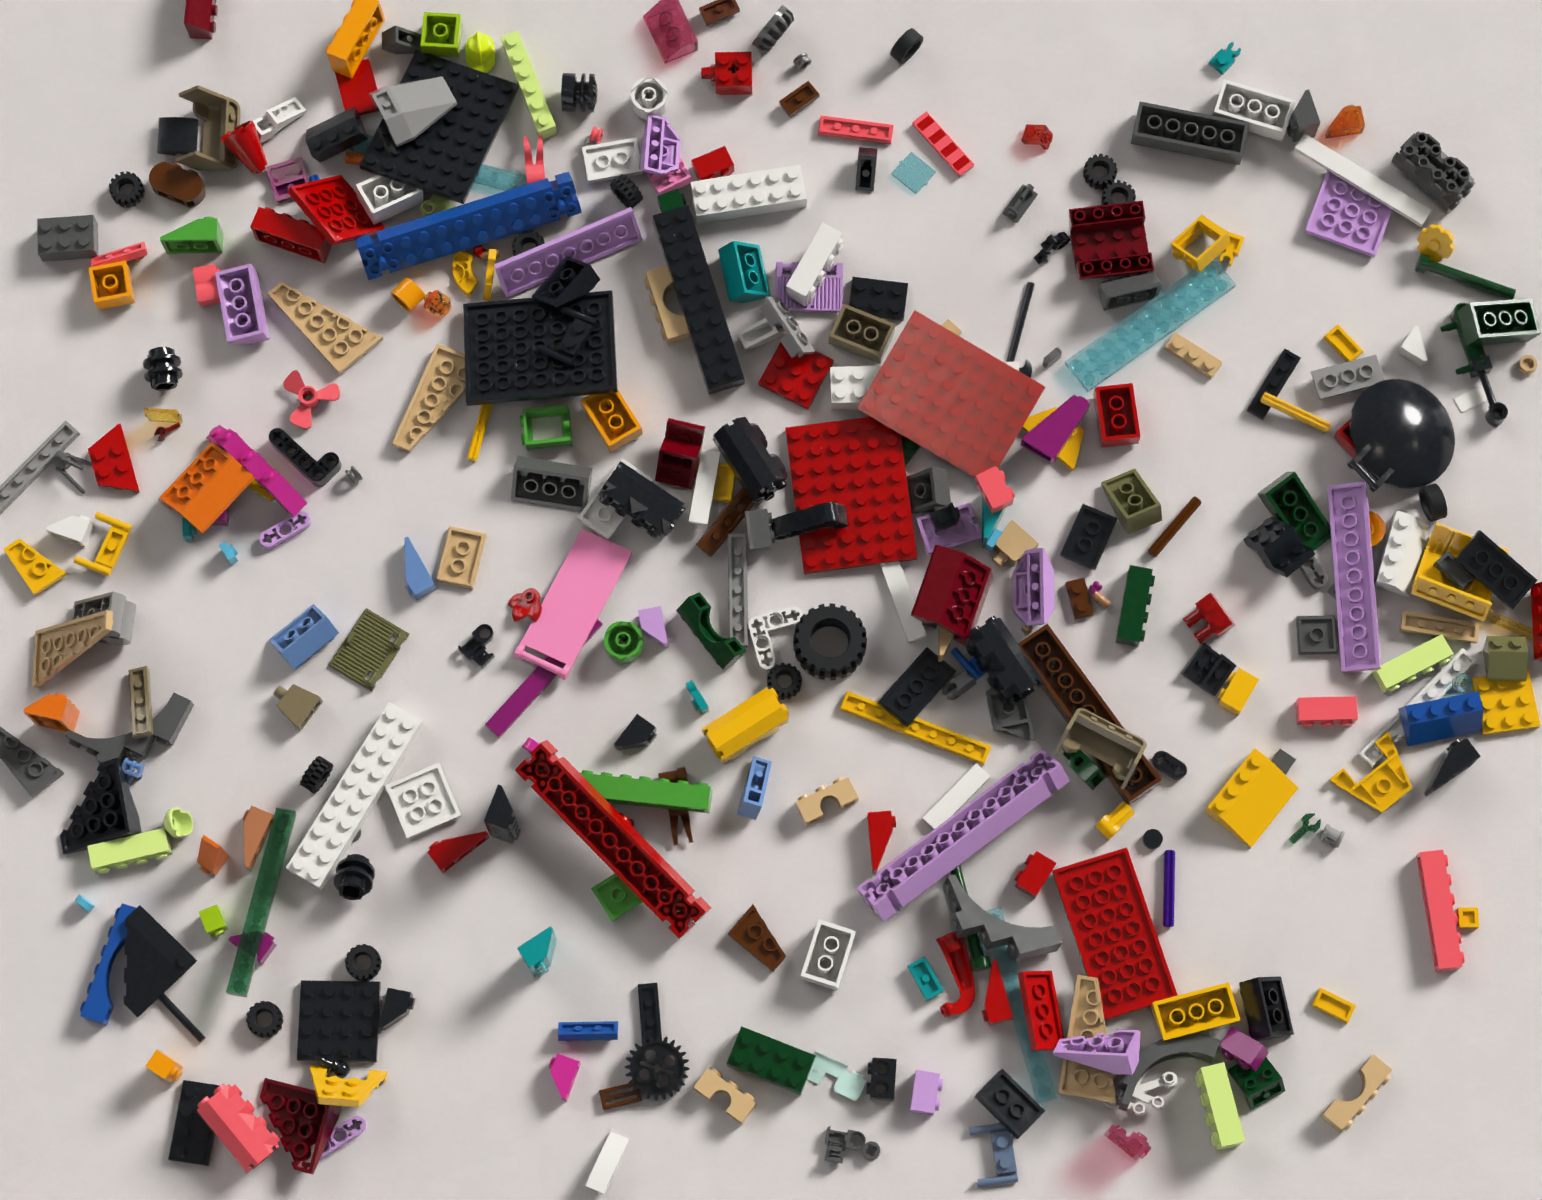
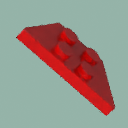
(112, 461)

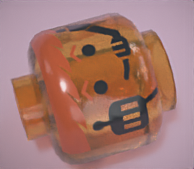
(437, 303)

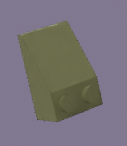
(1132, 501)

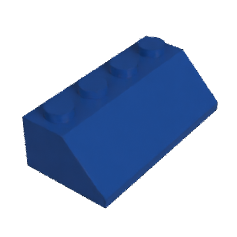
(1442, 718)

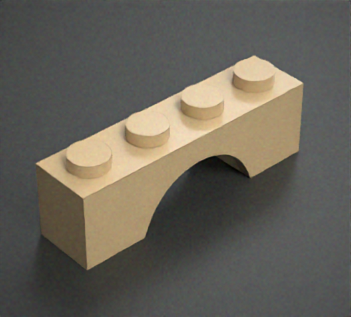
(674, 326)
(1372, 1075)

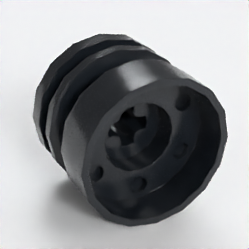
(578, 92)

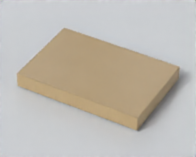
(461, 557)

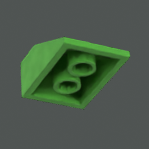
(195, 238)

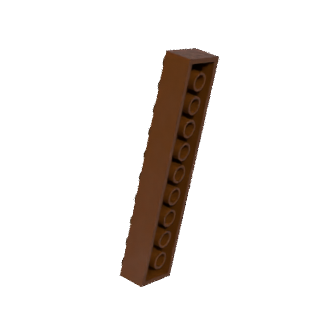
(1071, 690)

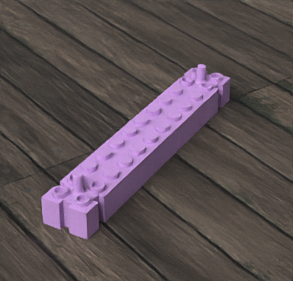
(963, 834)

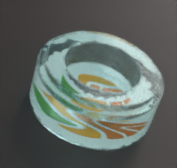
(1462, 683)

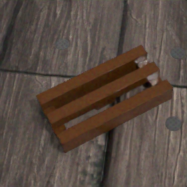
(614, 1097)

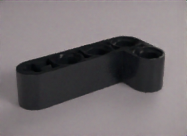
(301, 455)
(810, 519)

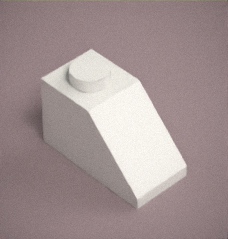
(72, 529)

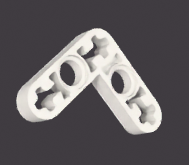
(766, 628)

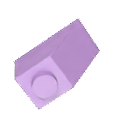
(652, 625)

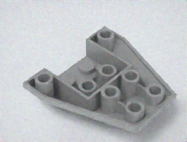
(412, 106)

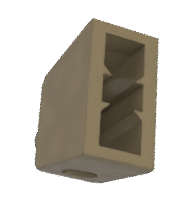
(297, 704)

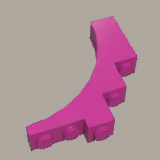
(251, 460)

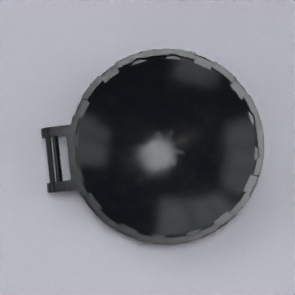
(1400, 435)

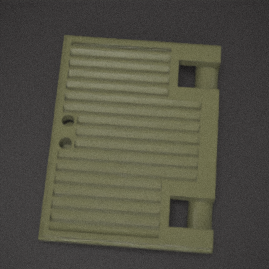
(369, 649)

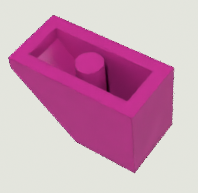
(564, 1073)

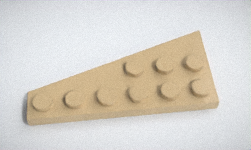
(435, 394)

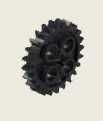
(652, 1085)

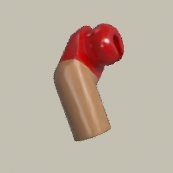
(482, 253)

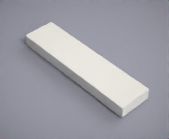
(704, 487)
(957, 796)

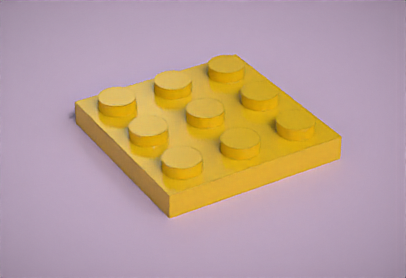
(1506, 705)

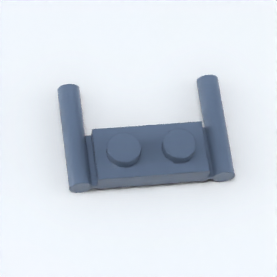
(1002, 1152)

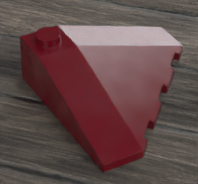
(301, 1121)

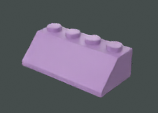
(242, 305)

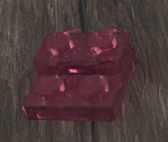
(1134, 1144)

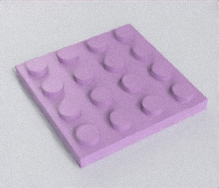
(1348, 216)

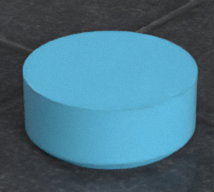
(84, 903)

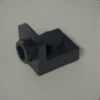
(945, 517)

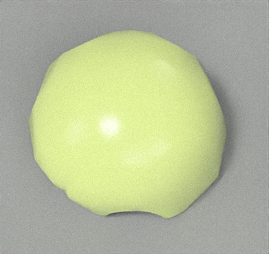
(178, 823)

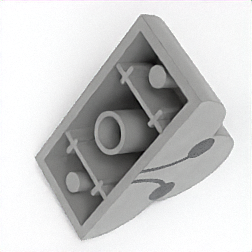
(123, 615)

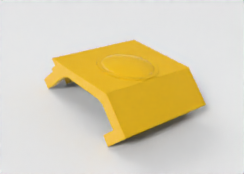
(1435, 587)

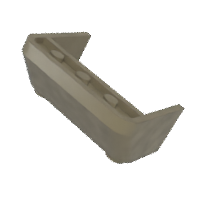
(219, 116)
(1104, 742)

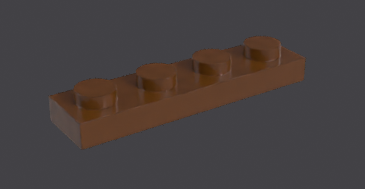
(725, 523)

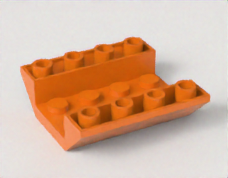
(207, 487)

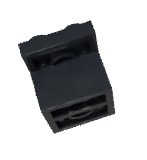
(1279, 546)

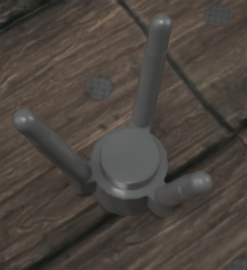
(64, 460)

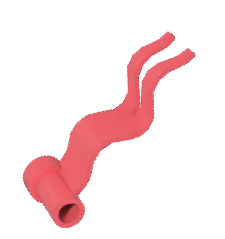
(534, 172)

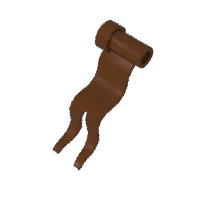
(674, 776)

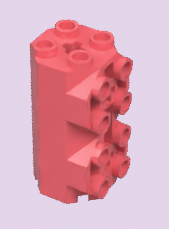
(237, 1126)

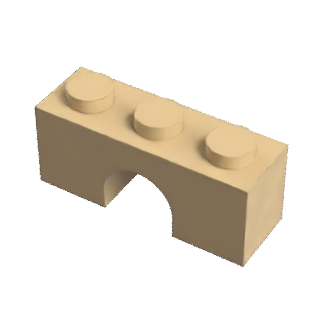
(841, 792)
(712, 1083)

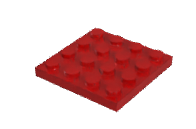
(334, 209)

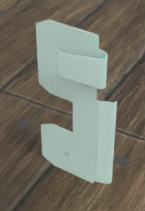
(847, 1084)

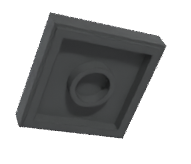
(1316, 635)

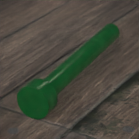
(1425, 264)
(979, 961)

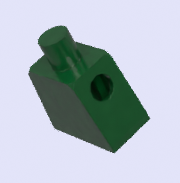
(1087, 771)

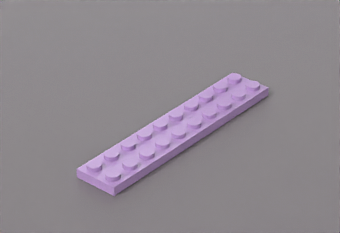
(1354, 577)

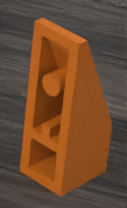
(211, 856)

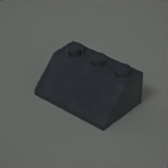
(335, 135)
(1266, 1008)

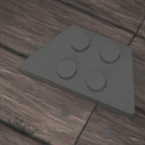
(1010, 719)

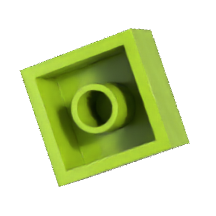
(441, 34)

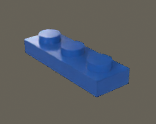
(588, 1031)

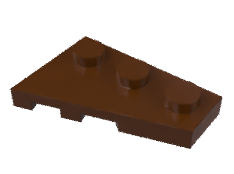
(757, 939)

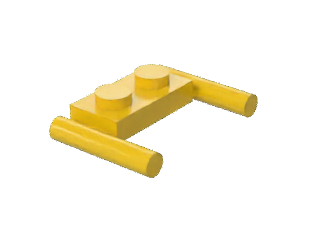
(111, 547)

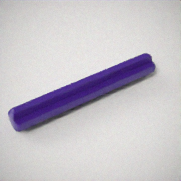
(1169, 888)

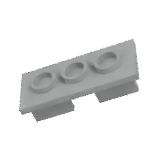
(795, 340)
(1347, 377)

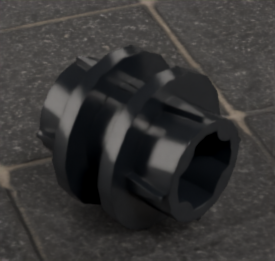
(162, 368)
(354, 877)

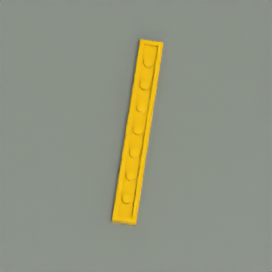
(918, 729)

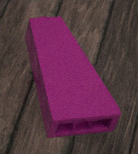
(1055, 430)

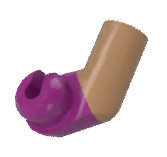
(1097, 596)

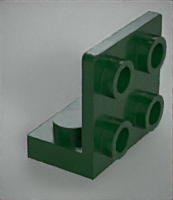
(1258, 1085)

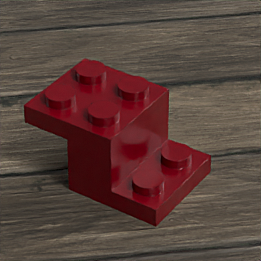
(680, 453)

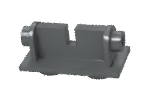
(1020, 202)

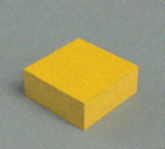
(1468, 917)

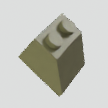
(1505, 658)

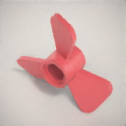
(302, 415)

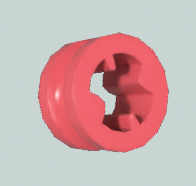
(596, 135)

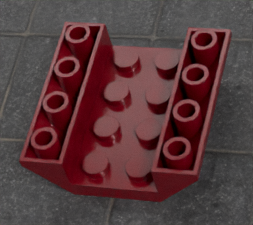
(1109, 240)
(953, 592)

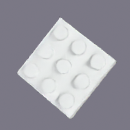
(423, 801)

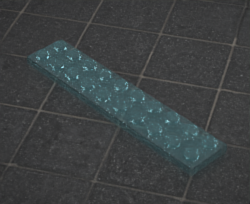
(1149, 325)

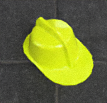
(480, 52)

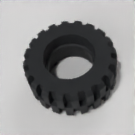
(832, 617)

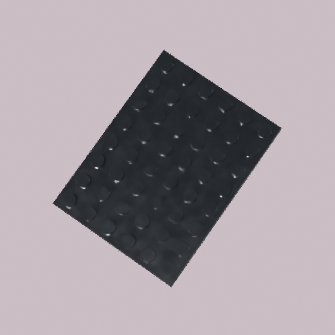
(454, 147)
(504, 357)

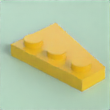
(33, 567)

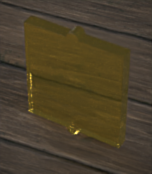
(163, 415)

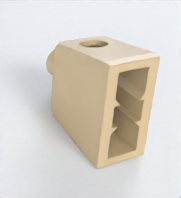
(1012, 545)

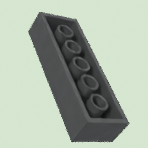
(1190, 133)

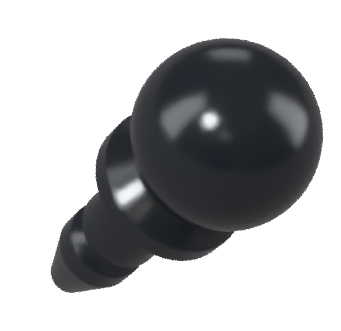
(340, 1069)

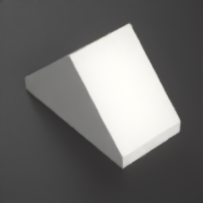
(1413, 348)

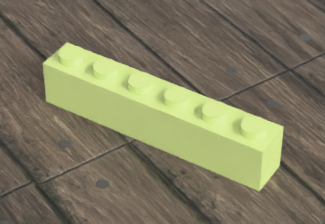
(528, 85)

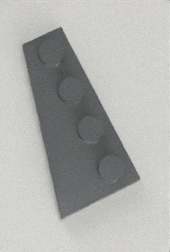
(26, 765)

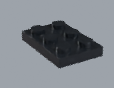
(879, 297)
(1088, 537)
(1009, 1103)

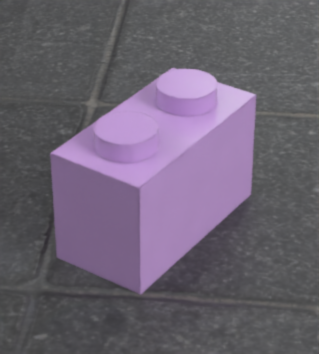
(924, 1092)

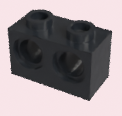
(886, 1079)

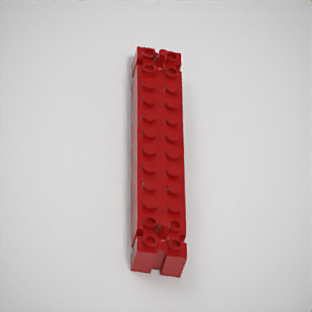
(613, 839)

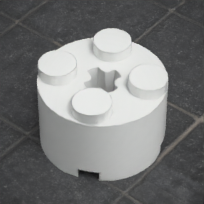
(649, 97)

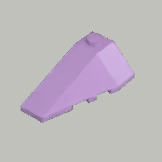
(1111, 1053)

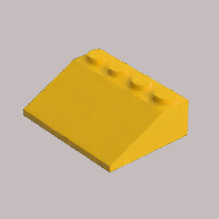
(1252, 798)

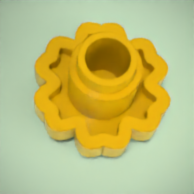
(1436, 242)

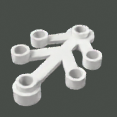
(1140, 1095)

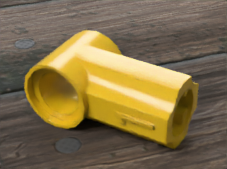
(1111, 823)

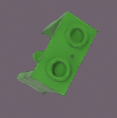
(541, 412)

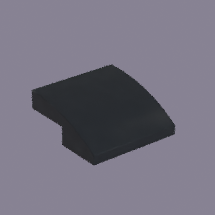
(177, 135)
(1208, 669)

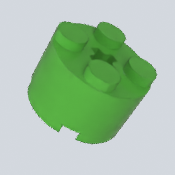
(627, 632)

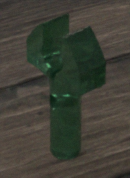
(1305, 828)

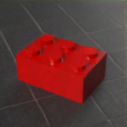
(1116, 415)

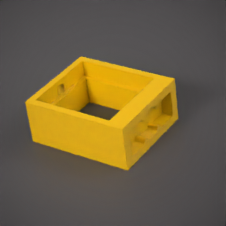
(1200, 226)

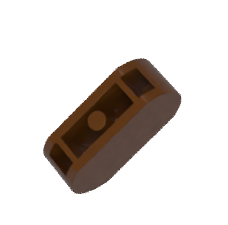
(177, 184)

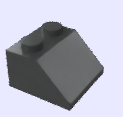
(1304, 118)
(928, 490)
(758, 529)

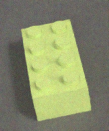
(1220, 1106)

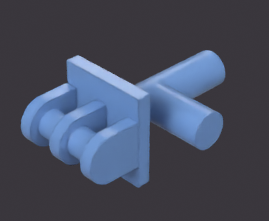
(130, 773)

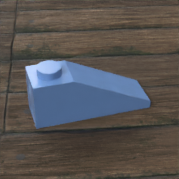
(416, 574)
(754, 788)

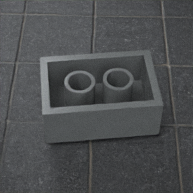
(67, 238)

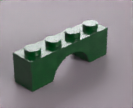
(696, 613)

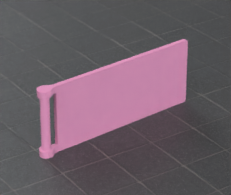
(574, 602)

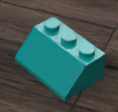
(743, 272)
(539, 952)

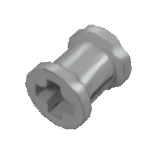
(1332, 835)

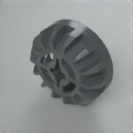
(774, 29)

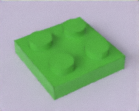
(616, 897)

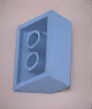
(304, 636)

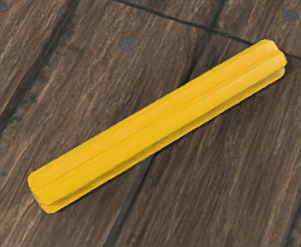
(1295, 412)
(479, 432)

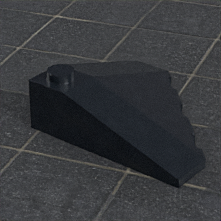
(105, 812)
(153, 961)

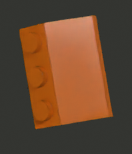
(54, 712)

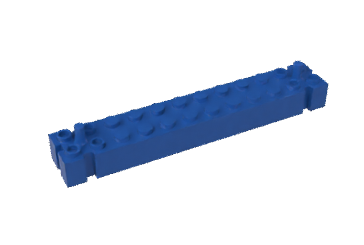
(468, 225)

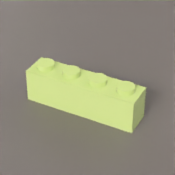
(1412, 663)
(129, 850)

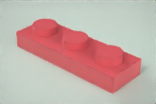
(126, 254)

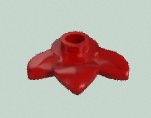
(523, 606)

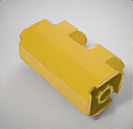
(746, 725)

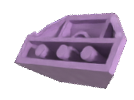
(659, 147)
(1033, 587)

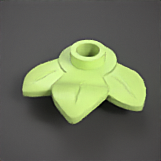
(437, 204)

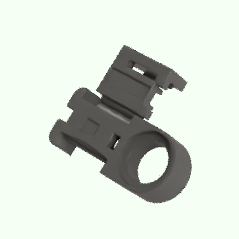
(837, 1141)

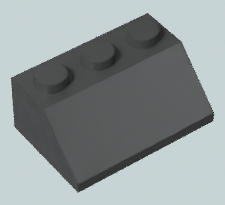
(1129, 290)

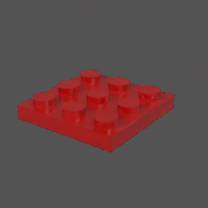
(796, 377)

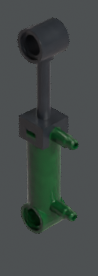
(1478, 365)

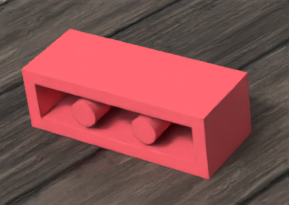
(1326, 711)

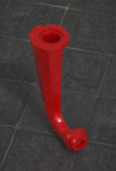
(959, 964)

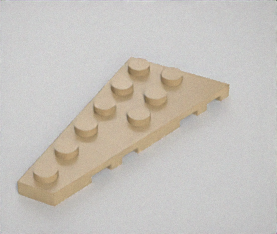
(330, 332)
(64, 642)
(1086, 1021)

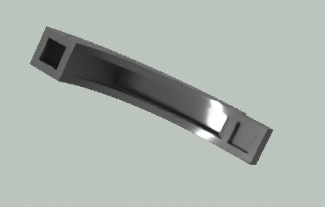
(1186, 1046)

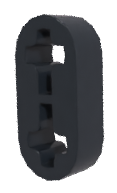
(1172, 761)

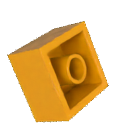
(111, 285)

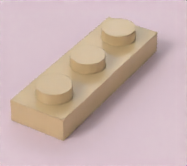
(1193, 355)

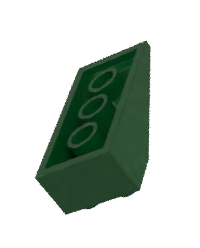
(1292, 504)

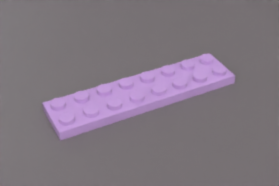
(582, 244)

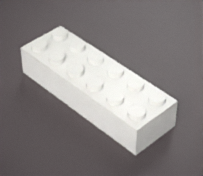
(748, 194)

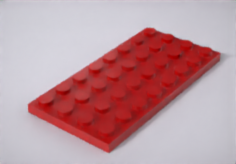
(1114, 932)

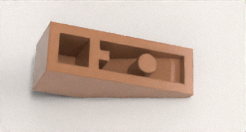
(256, 829)

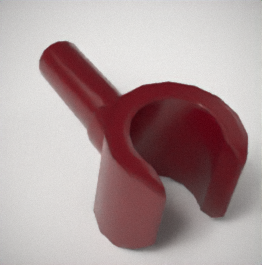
(163, 431)

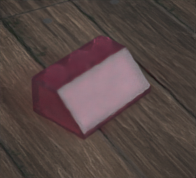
(670, 30)

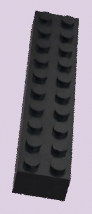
(698, 299)

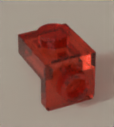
(1037, 135)

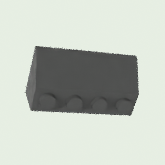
(551, 483)

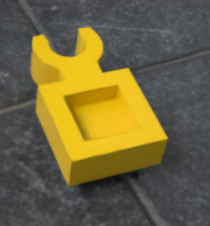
(1232, 249)

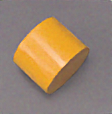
(407, 294)

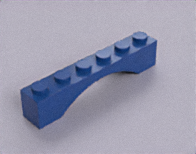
(98, 1003)

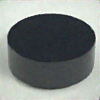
(1152, 839)

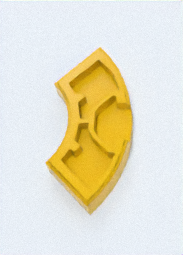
(462, 272)
(489, 274)

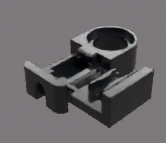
(1052, 242)
(475, 649)

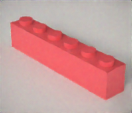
(1439, 910)

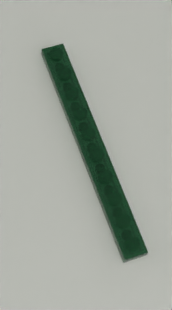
(261, 903)

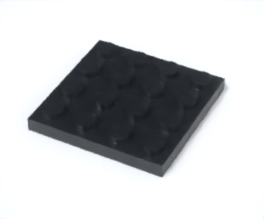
(339, 1020)

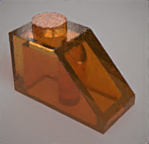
(1347, 122)

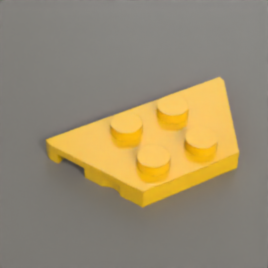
(1071, 450)

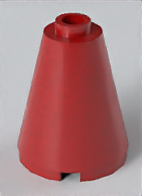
(246, 146)

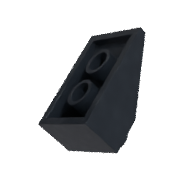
(567, 283)
(1458, 758)

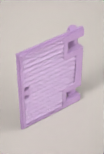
(827, 297)

